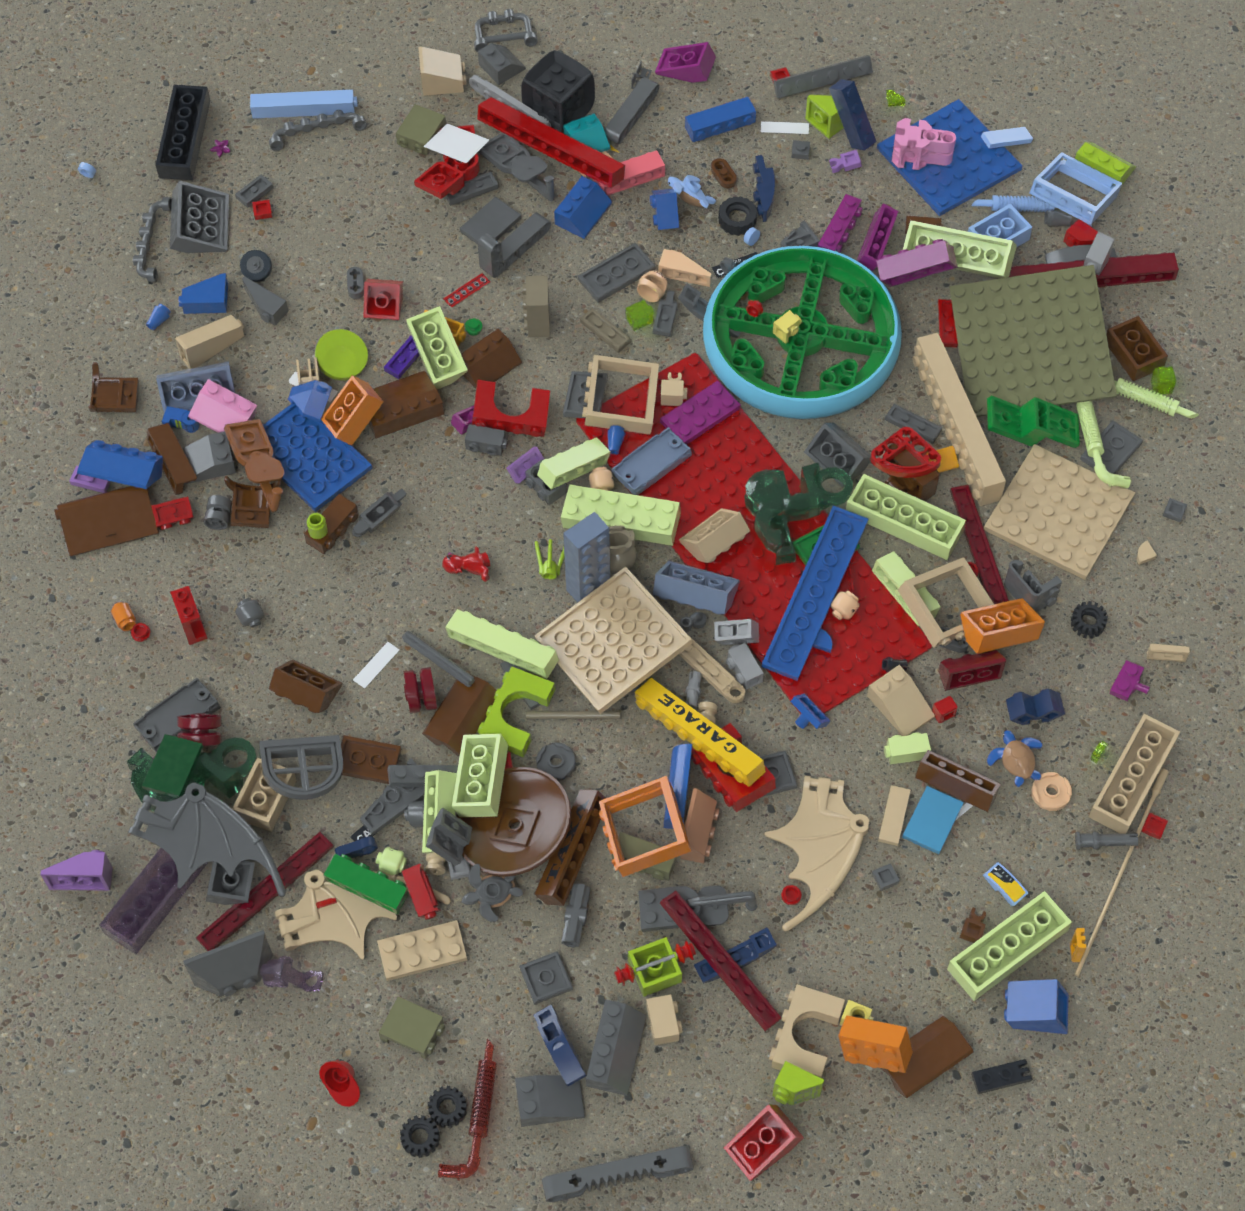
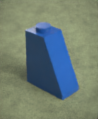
(205, 296)

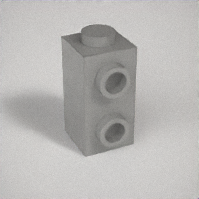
(745, 666)

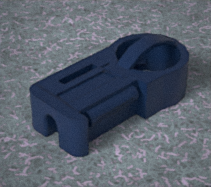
(358, 848)

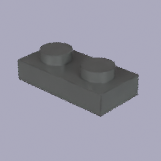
(254, 191)

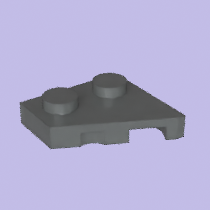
(801, 237)

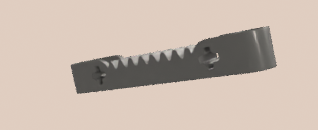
(561, 1186)

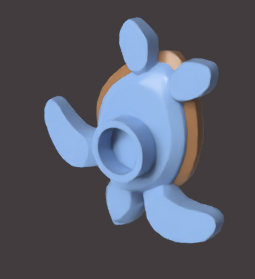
(690, 191)

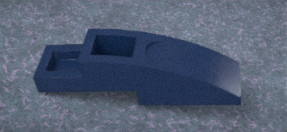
(764, 188)
(559, 1045)

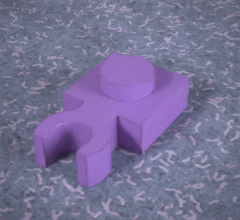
(848, 161)

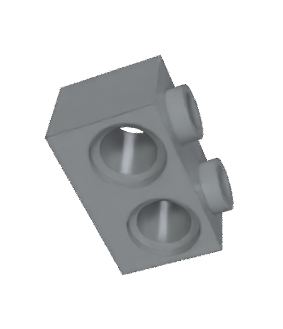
(737, 632)

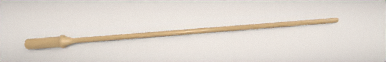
(1156, 790)

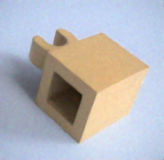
(672, 391)

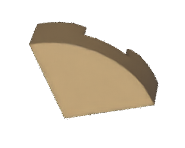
(1145, 553)

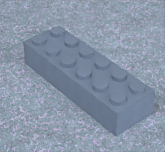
(586, 556)

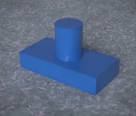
(809, 713)

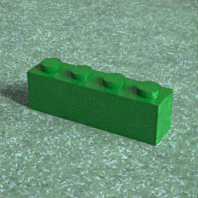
(366, 883)

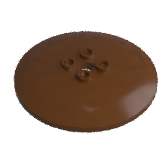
(544, 820)

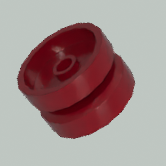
(419, 690)
(199, 728)

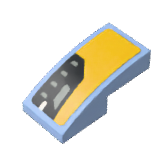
(1006, 883)

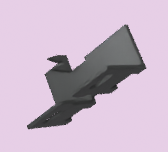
(643, 73)

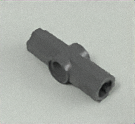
(576, 915)

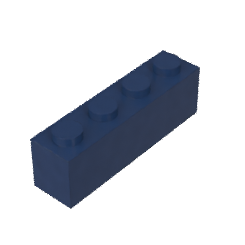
(852, 114)

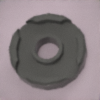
(560, 751)

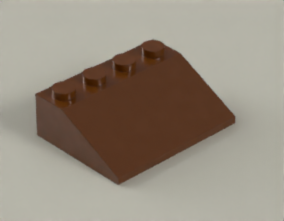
(406, 404)

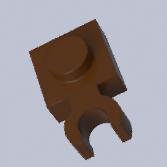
(973, 927)

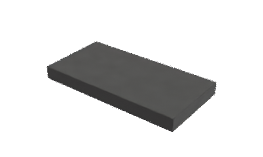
(616, 272)

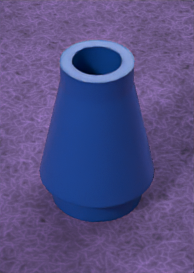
(158, 316)
(615, 438)

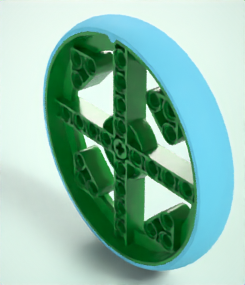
(764, 278)

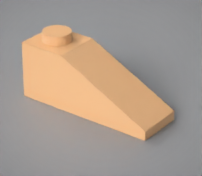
(680, 267)

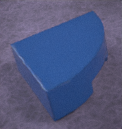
(823, 641)

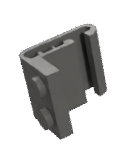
(1030, 588)

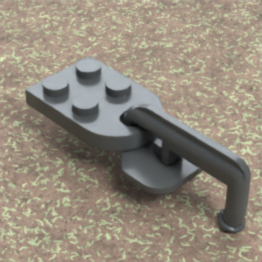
(514, 159)
(709, 905)

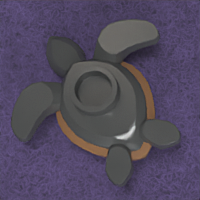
(489, 892)

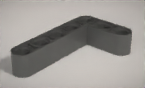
(497, 256)

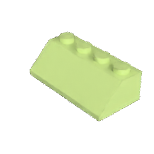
(437, 347)

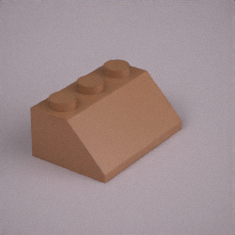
(699, 826)

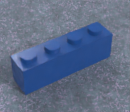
(720, 119)

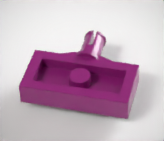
(1128, 681)

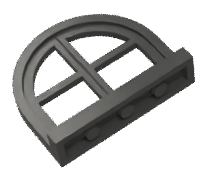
(300, 748)

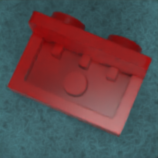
(172, 512)

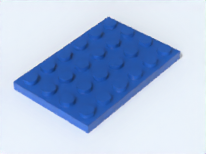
(312, 458)

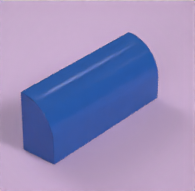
(679, 779)

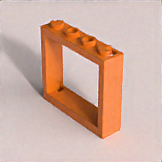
(631, 798)

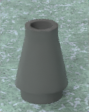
(1056, 218)

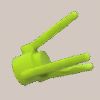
(549, 569)

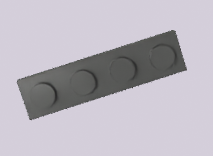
(414, 774)

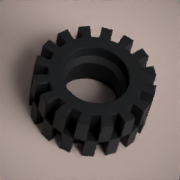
(1094, 611)
(447, 1119)
(413, 1125)

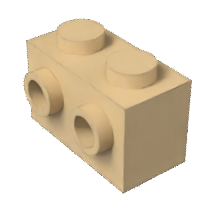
(663, 1019)

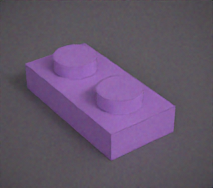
(526, 461)
(89, 482)

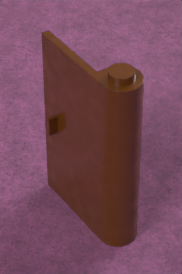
(106, 519)

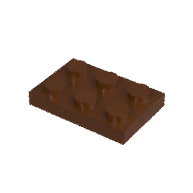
(368, 758)

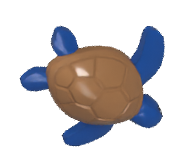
(1017, 757)

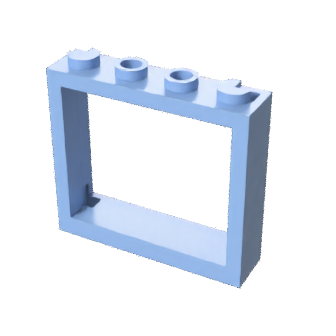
(1068, 202)

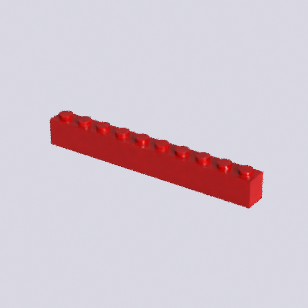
(551, 142)

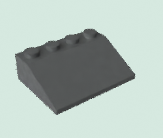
(198, 219)

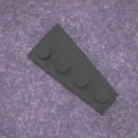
(391, 805)

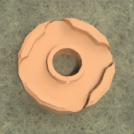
(1048, 801)

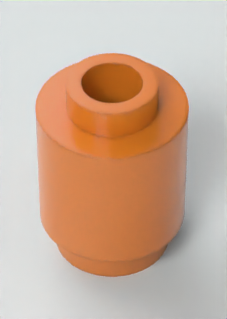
(123, 616)

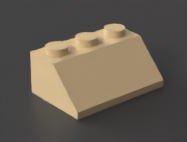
(715, 535)

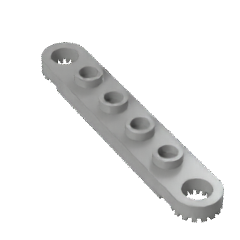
(489, 90)

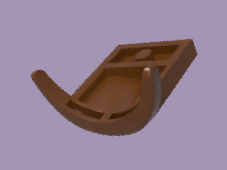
(113, 393)
(249, 504)

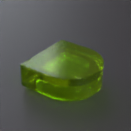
(1099, 751)

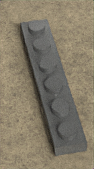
(823, 76)

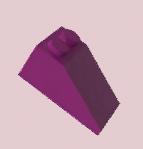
(687, 62)

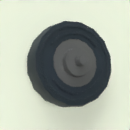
(256, 265)

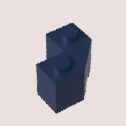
(1043, 706)

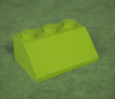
(1104, 162)

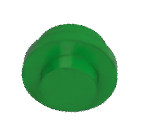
(473, 326)

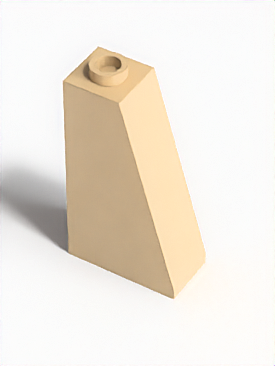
(208, 340)

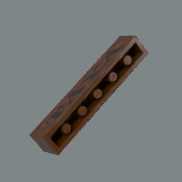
(566, 862)

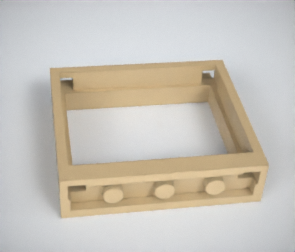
(605, 420)
(918, 608)

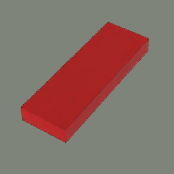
(946, 323)

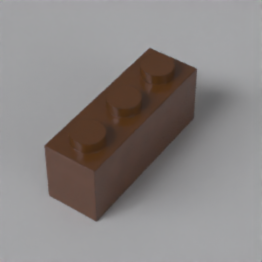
(338, 517)

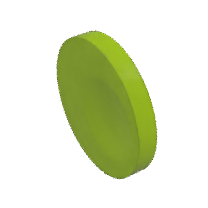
(341, 354)

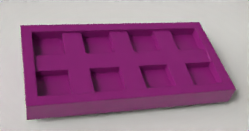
(701, 412)

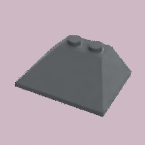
(230, 965)

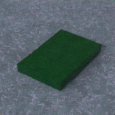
(172, 766)

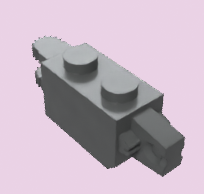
(378, 513)

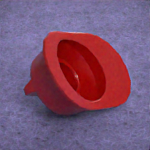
(340, 1082)

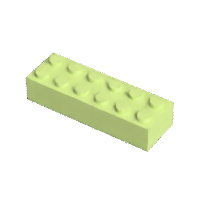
(973, 251)
(906, 516)
(648, 517)
(1009, 945)

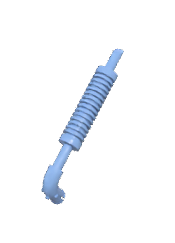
(1018, 203)

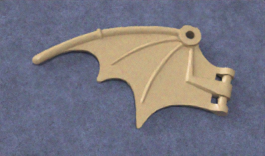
(825, 841)
(338, 922)

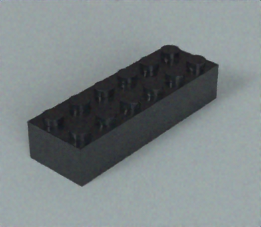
(183, 132)

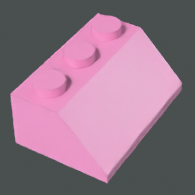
(220, 406)

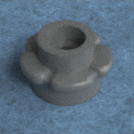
(727, 265)

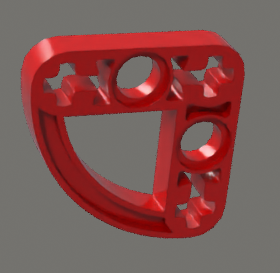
(904, 443)

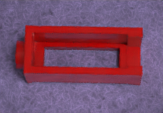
(421, 891)

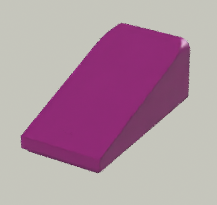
(462, 419)

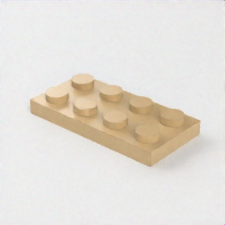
(422, 950)

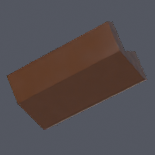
(460, 714)
(934, 1052)

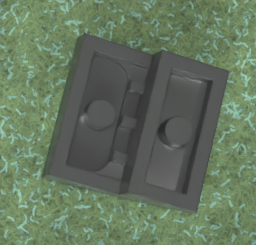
(449, 836)

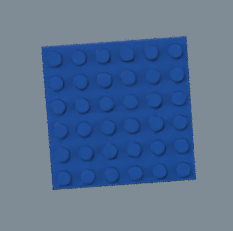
(972, 166)

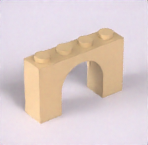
(804, 1004)

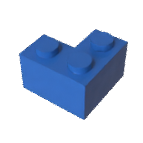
(665, 208)

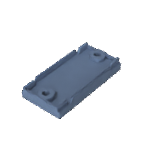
(651, 461)

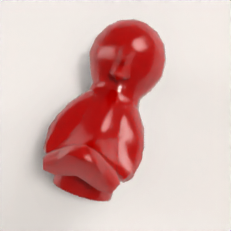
(473, 563)

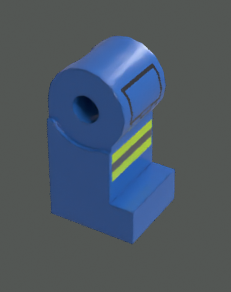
(179, 419)

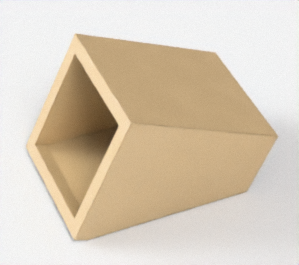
(441, 72)

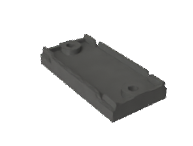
(163, 716)

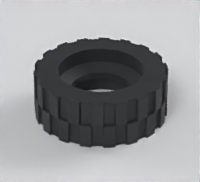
(737, 204)

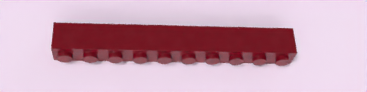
(1118, 270)

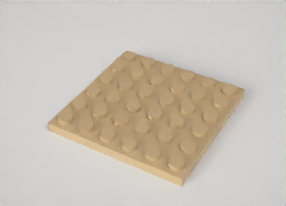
(1059, 512)
(614, 639)

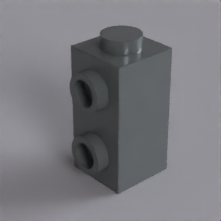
(485, 440)

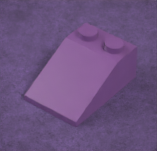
(81, 872)

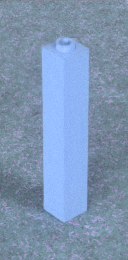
(302, 103)

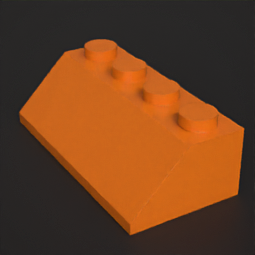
(1001, 625)

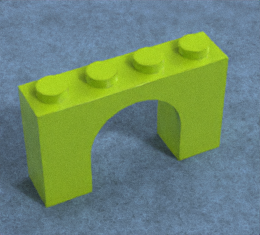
(516, 685)

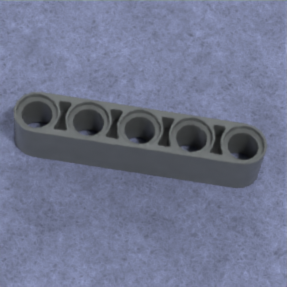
(631, 110)

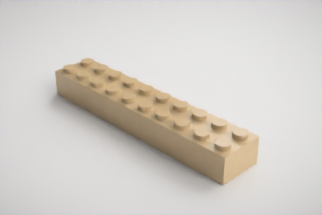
(958, 419)

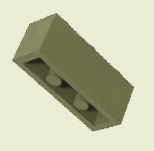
(634, 847)

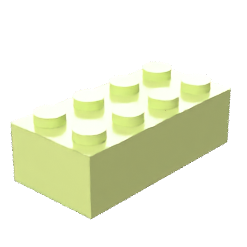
(480, 775)

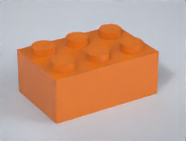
(352, 410)
(875, 1044)

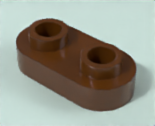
(725, 176)

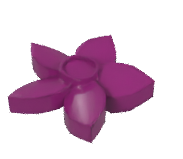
(221, 147)

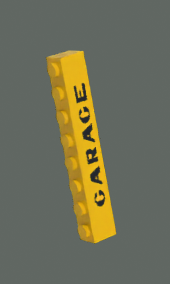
(700, 732)

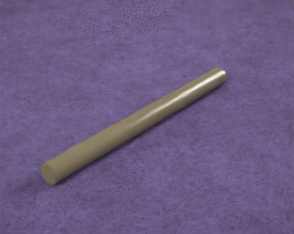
(572, 715)

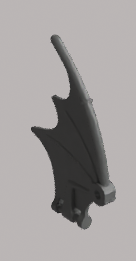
(201, 832)

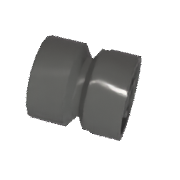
(217, 512)

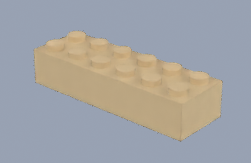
(1134, 774)

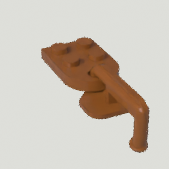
(255, 453)

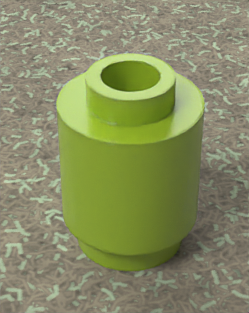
(317, 526)

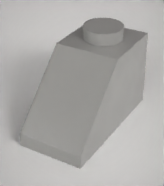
(1099, 252)

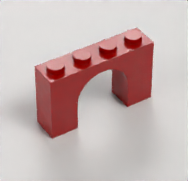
(531, 422)
(735, 793)

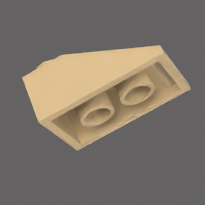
(900, 701)

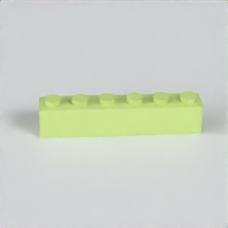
(502, 643)

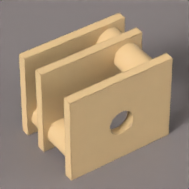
(309, 372)

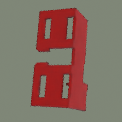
(845, 586)

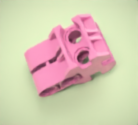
(922, 145)

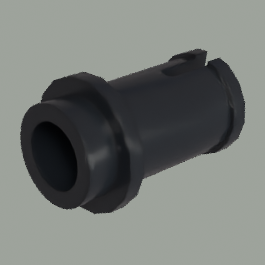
(890, 663)

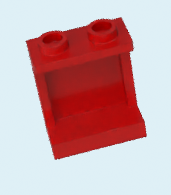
(188, 615)

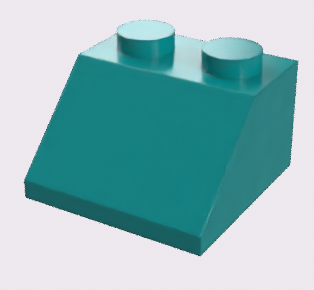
(589, 132)

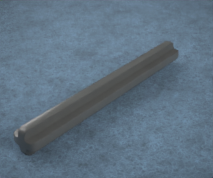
(438, 659)

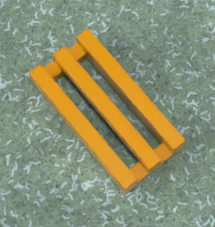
(1078, 942)

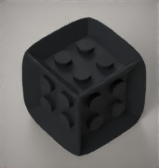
(559, 89)

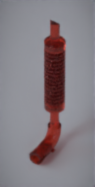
(479, 1117)

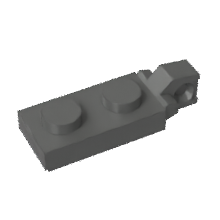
(665, 315)

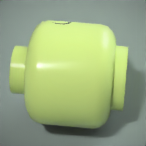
(391, 861)

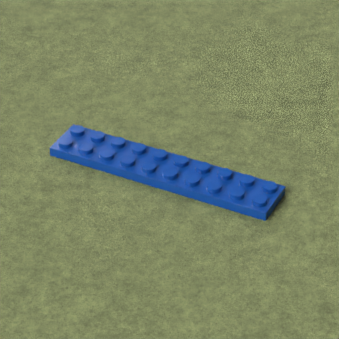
(814, 593)

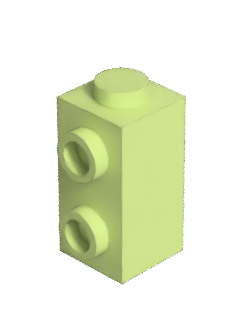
(907, 748)

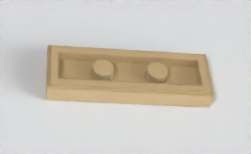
(894, 815)

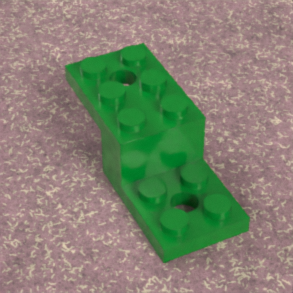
(1033, 421)

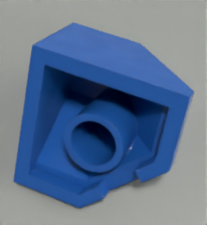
(311, 398)

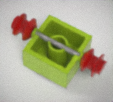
(655, 966)

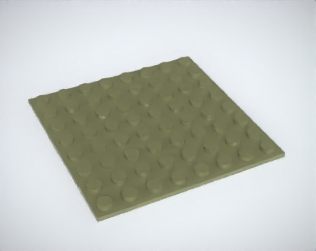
(1033, 339)

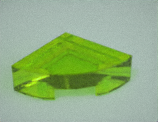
(894, 99)

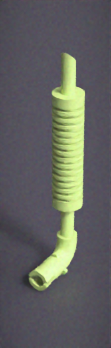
(1152, 399)
(1095, 446)

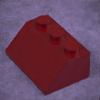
(971, 669)

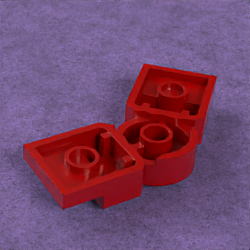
(449, 174)

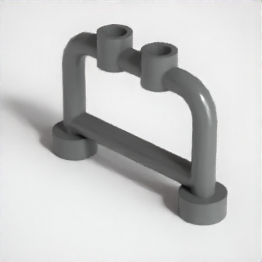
(509, 16)

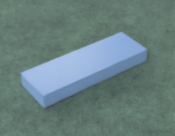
(1007, 137)

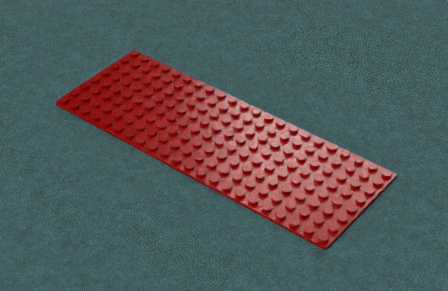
(717, 480)

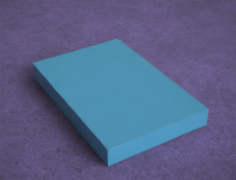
(932, 820)

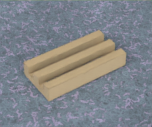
(1168, 652)

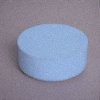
(86, 170)
(751, 236)

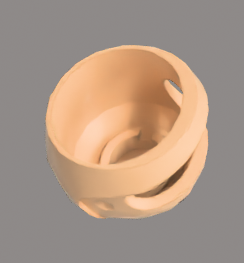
(652, 286)

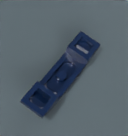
(742, 954)

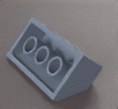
(182, 387)
(695, 587)

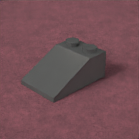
(210, 457)
(548, 1100)

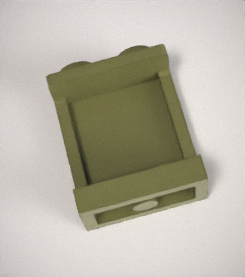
(419, 129)
(412, 1027)

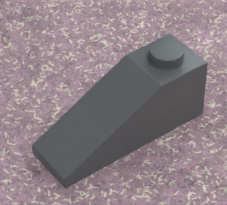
(269, 305)

